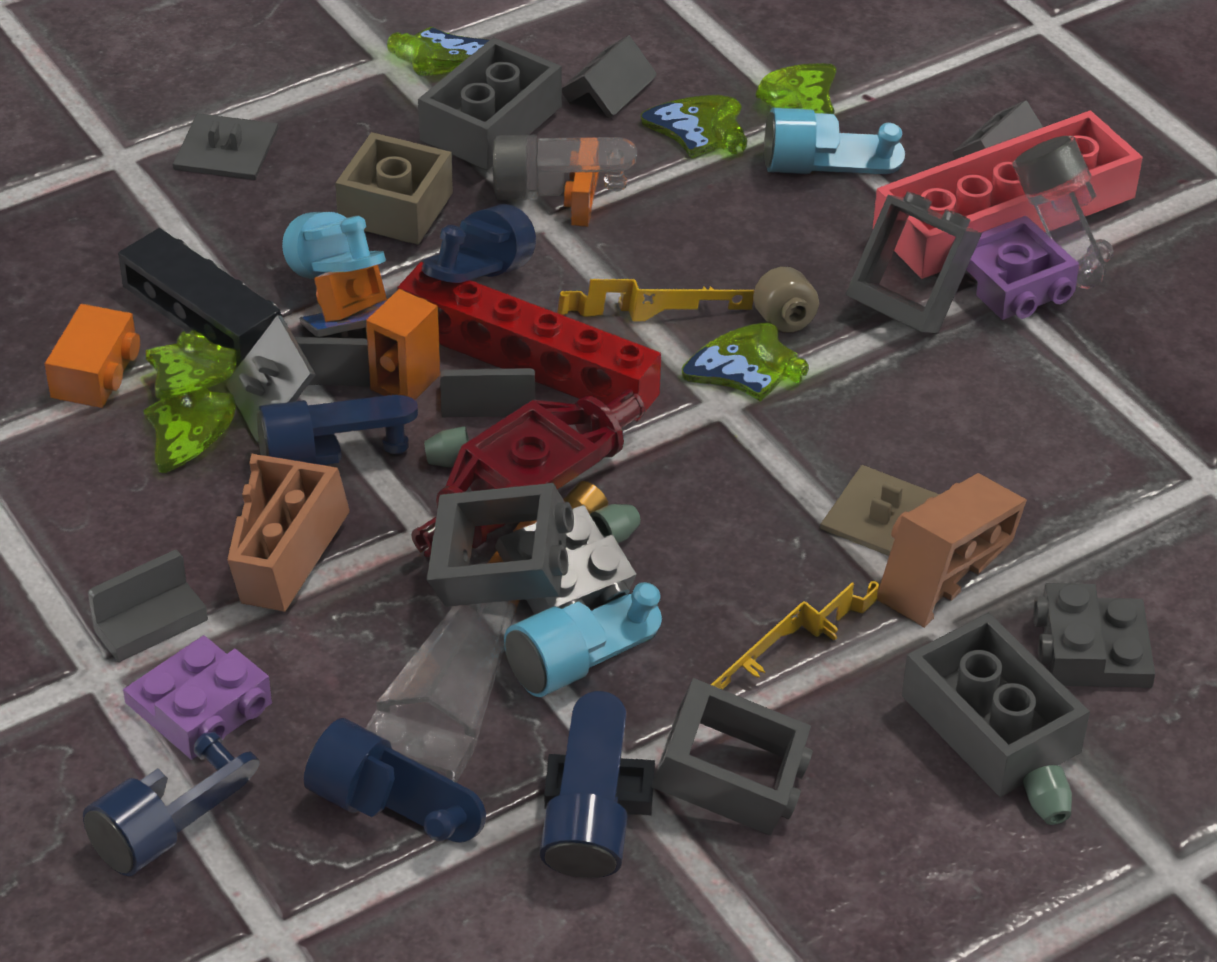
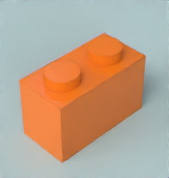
(403, 346)
(92, 355)

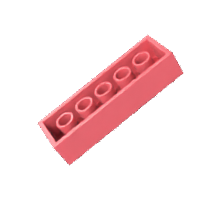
(990, 193)

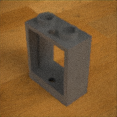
(880, 247)
(456, 518)
(719, 788)

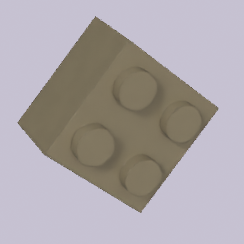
(395, 187)

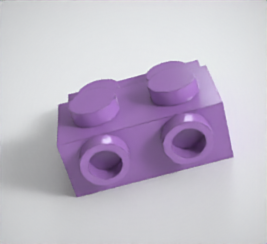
(1021, 269)
(199, 693)

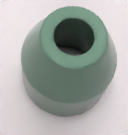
(445, 445)
(617, 520)
(1049, 793)

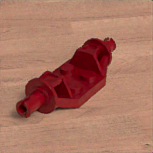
(536, 449)

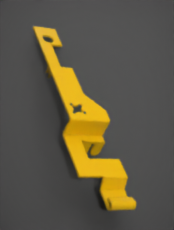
(632, 299)
(808, 618)

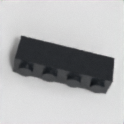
(195, 292)

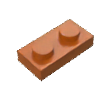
(580, 196)
(349, 292)

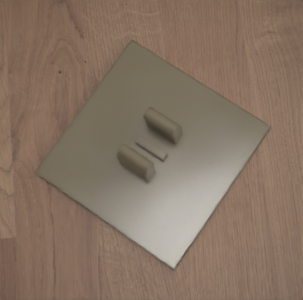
(871, 507)

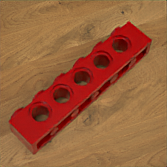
(524, 336)

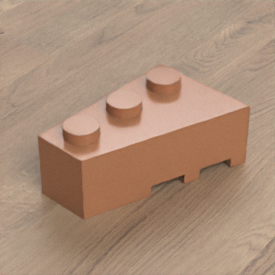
(283, 528)
(944, 542)

